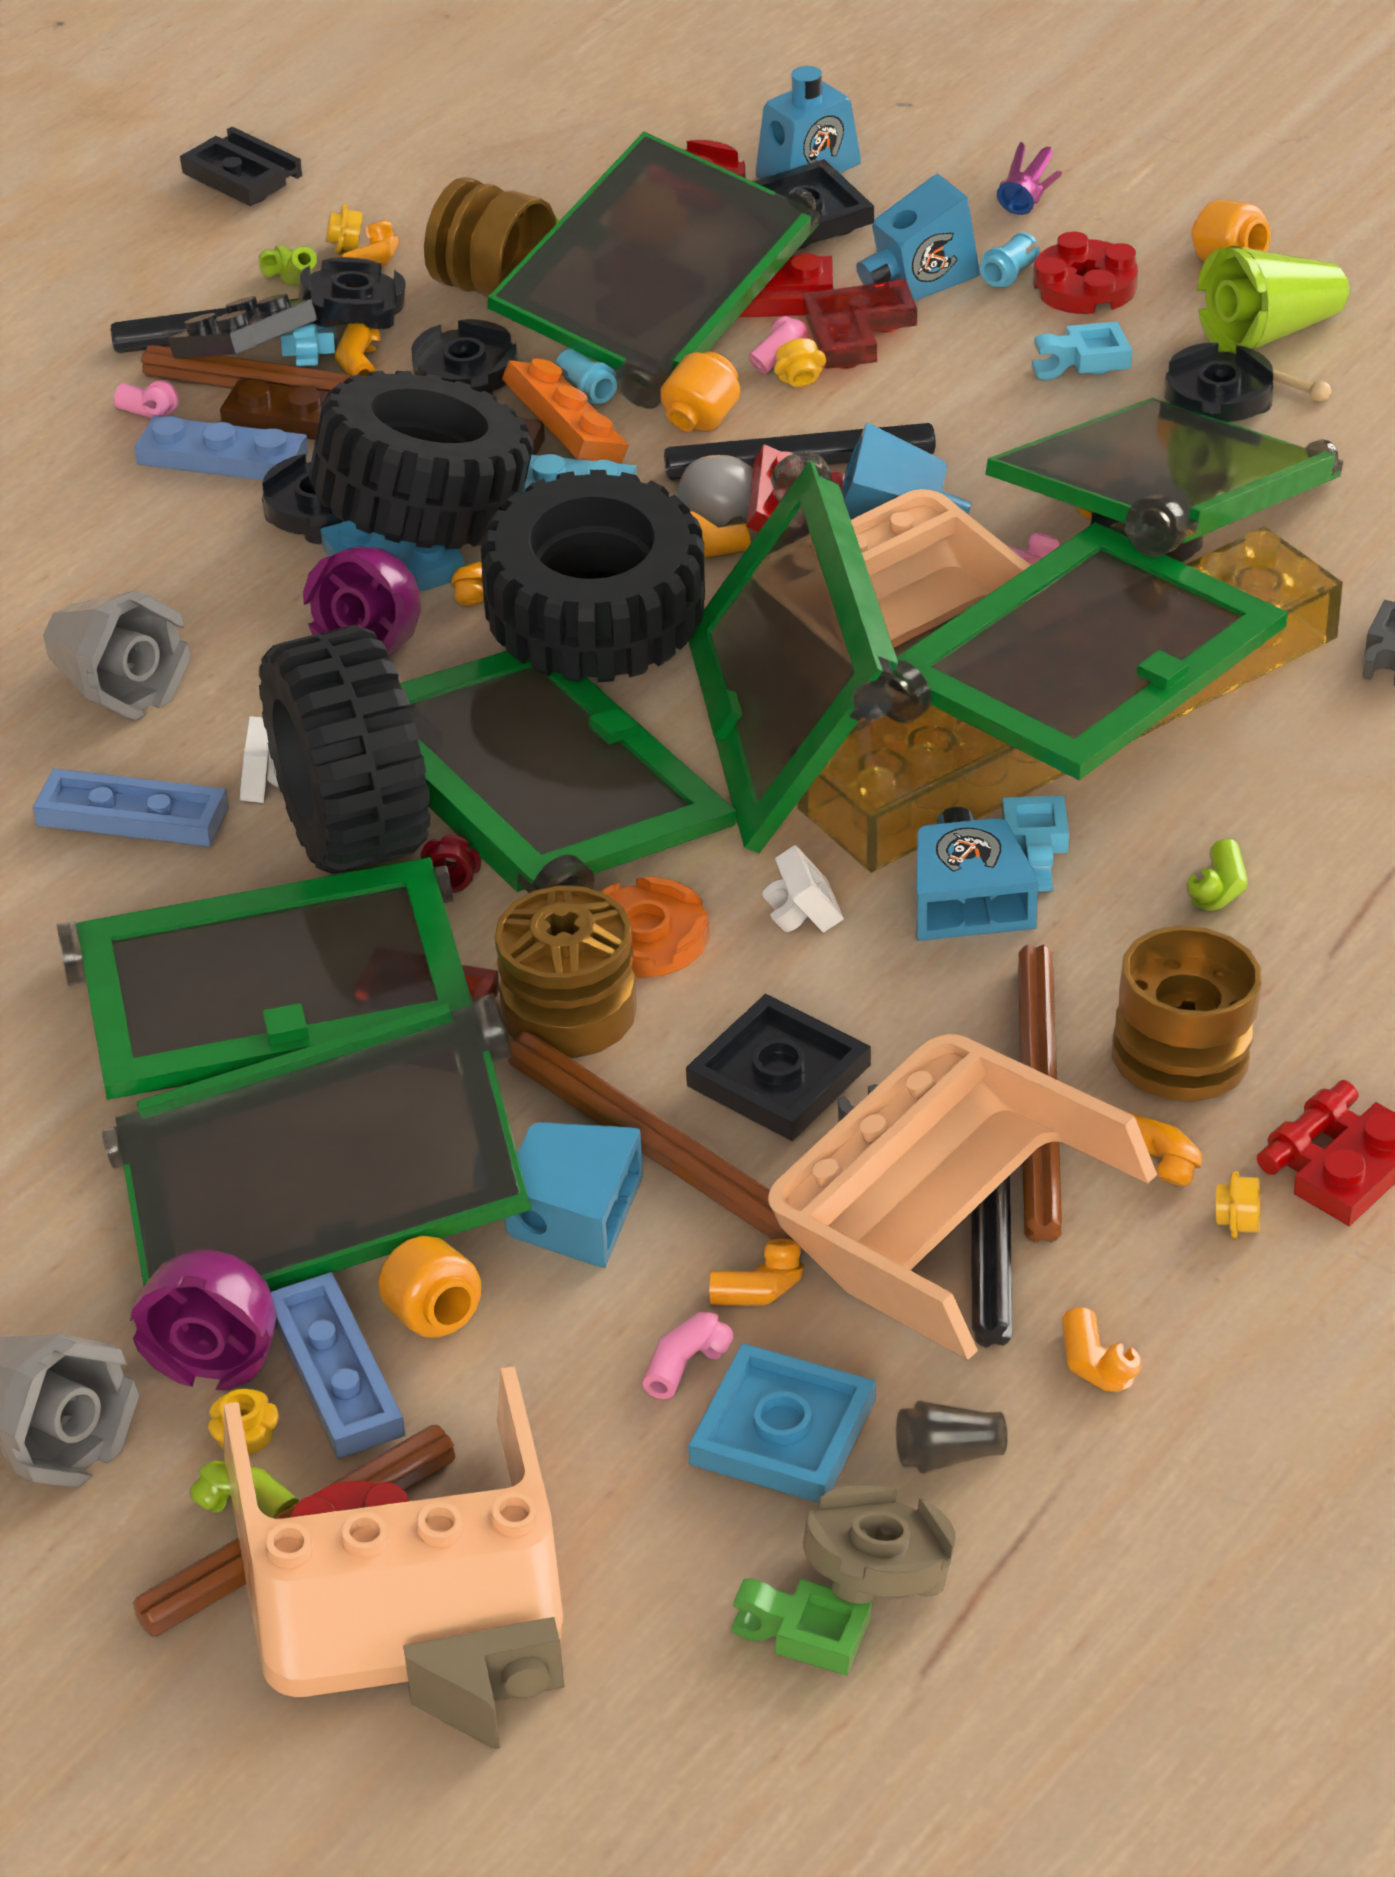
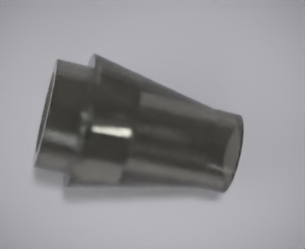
(946, 1435)

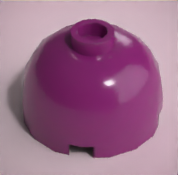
(367, 591)
(205, 1319)

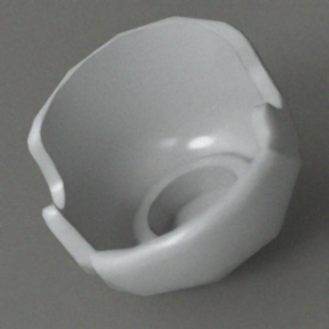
(717, 488)

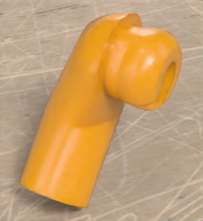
(381, 246)
(352, 346)
(724, 539)
(1176, 1149)
(763, 1284)
(1092, 1362)

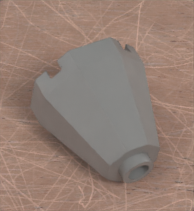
(119, 651)
(62, 1406)

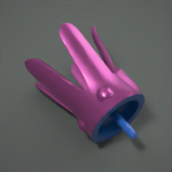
(1022, 189)

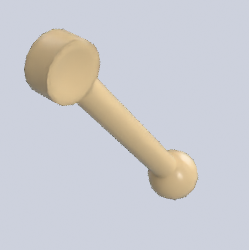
(1319, 390)

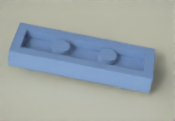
(216, 447)
(131, 807)
(336, 1366)

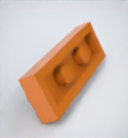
(565, 410)

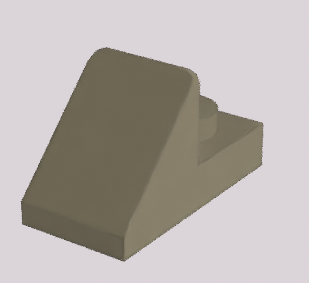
(467, 1672)

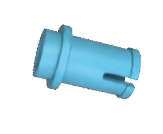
(1002, 264)
(592, 378)

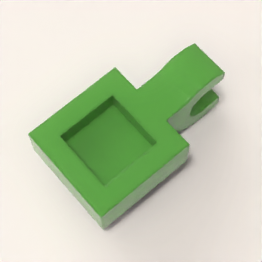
(808, 1626)

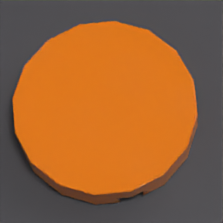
(666, 924)

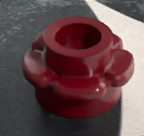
(457, 848)

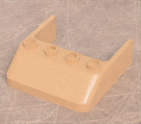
(929, 561)
(923, 1159)
(356, 1585)

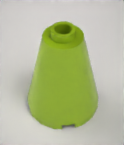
(1266, 296)

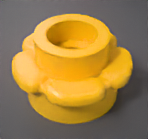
(344, 229)
(799, 362)
(1239, 1204)
(257, 1416)

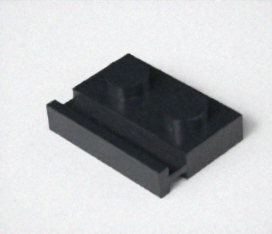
(241, 166)

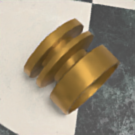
(482, 234)
(567, 969)
(1186, 1013)

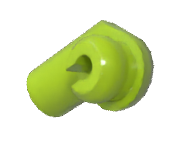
(286, 263)
(1223, 882)
(213, 1490)

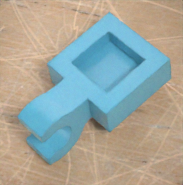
(308, 343)
(1089, 347)
(1040, 830)

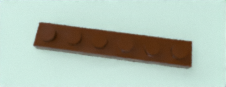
(298, 409)

